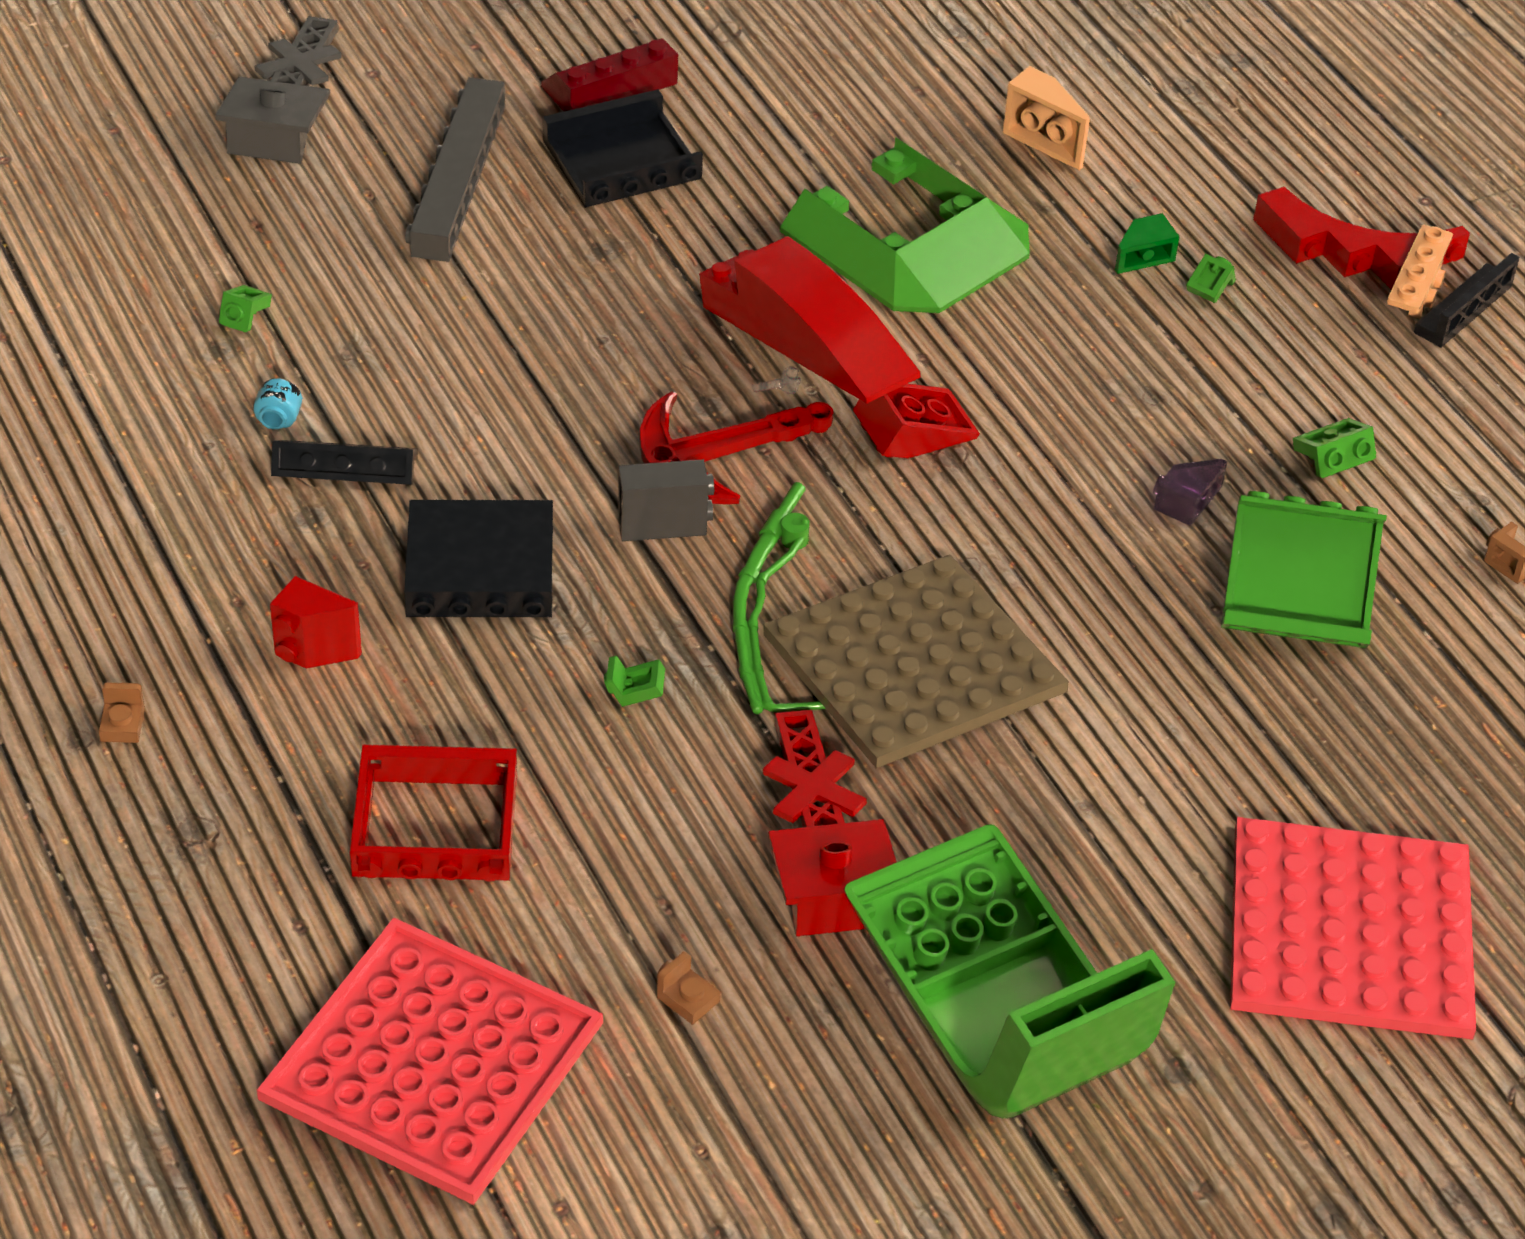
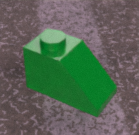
(1147, 244)

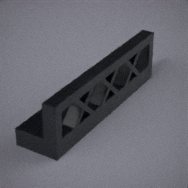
(1467, 301)
(343, 462)

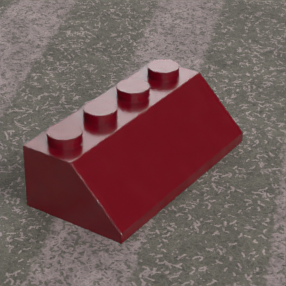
(615, 76)

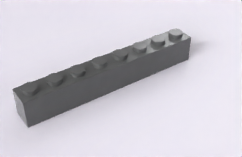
(457, 170)

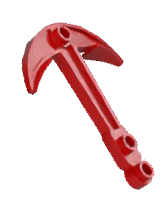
(786, 425)

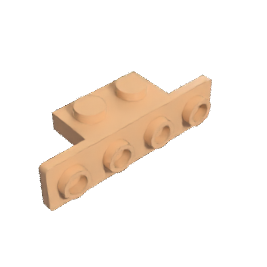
(1421, 272)

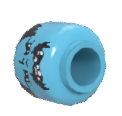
(277, 403)

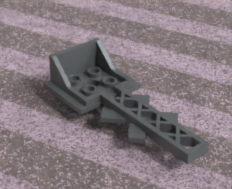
(276, 115)

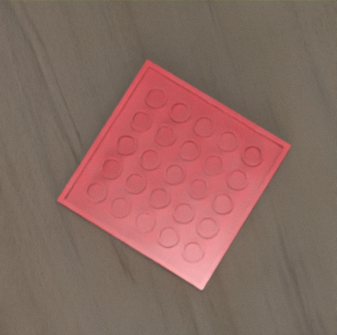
(1352, 928)
(431, 1059)

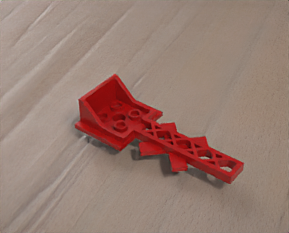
(818, 859)

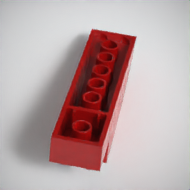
(809, 316)

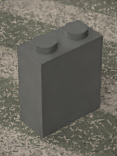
(664, 500)

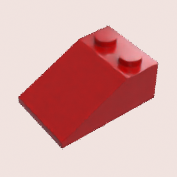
(915, 421)

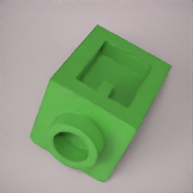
(1211, 278)
(240, 305)

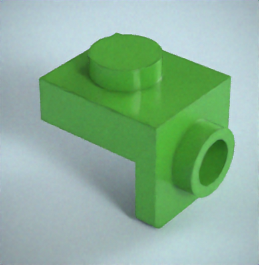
(635, 682)

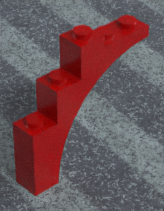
(1349, 248)

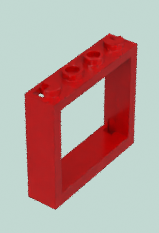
(442, 766)

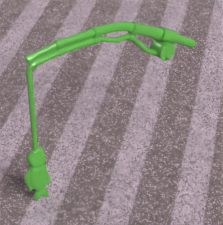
(794, 534)

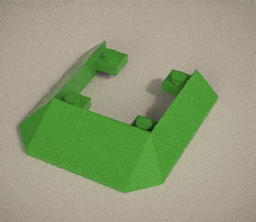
(932, 270)

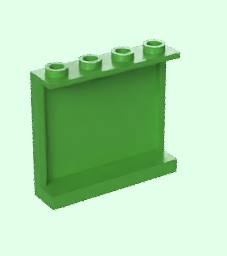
(1303, 569)

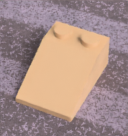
(1046, 117)

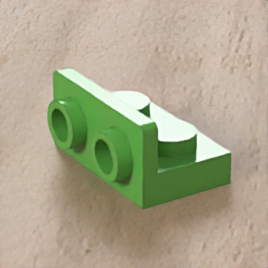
(1337, 446)

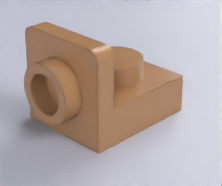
(1506, 553)
(122, 712)
(685, 990)

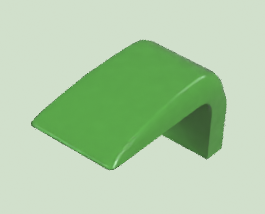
(1004, 975)

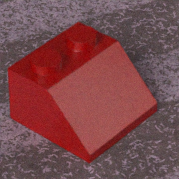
(314, 625)

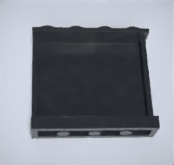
(619, 149)
(479, 558)

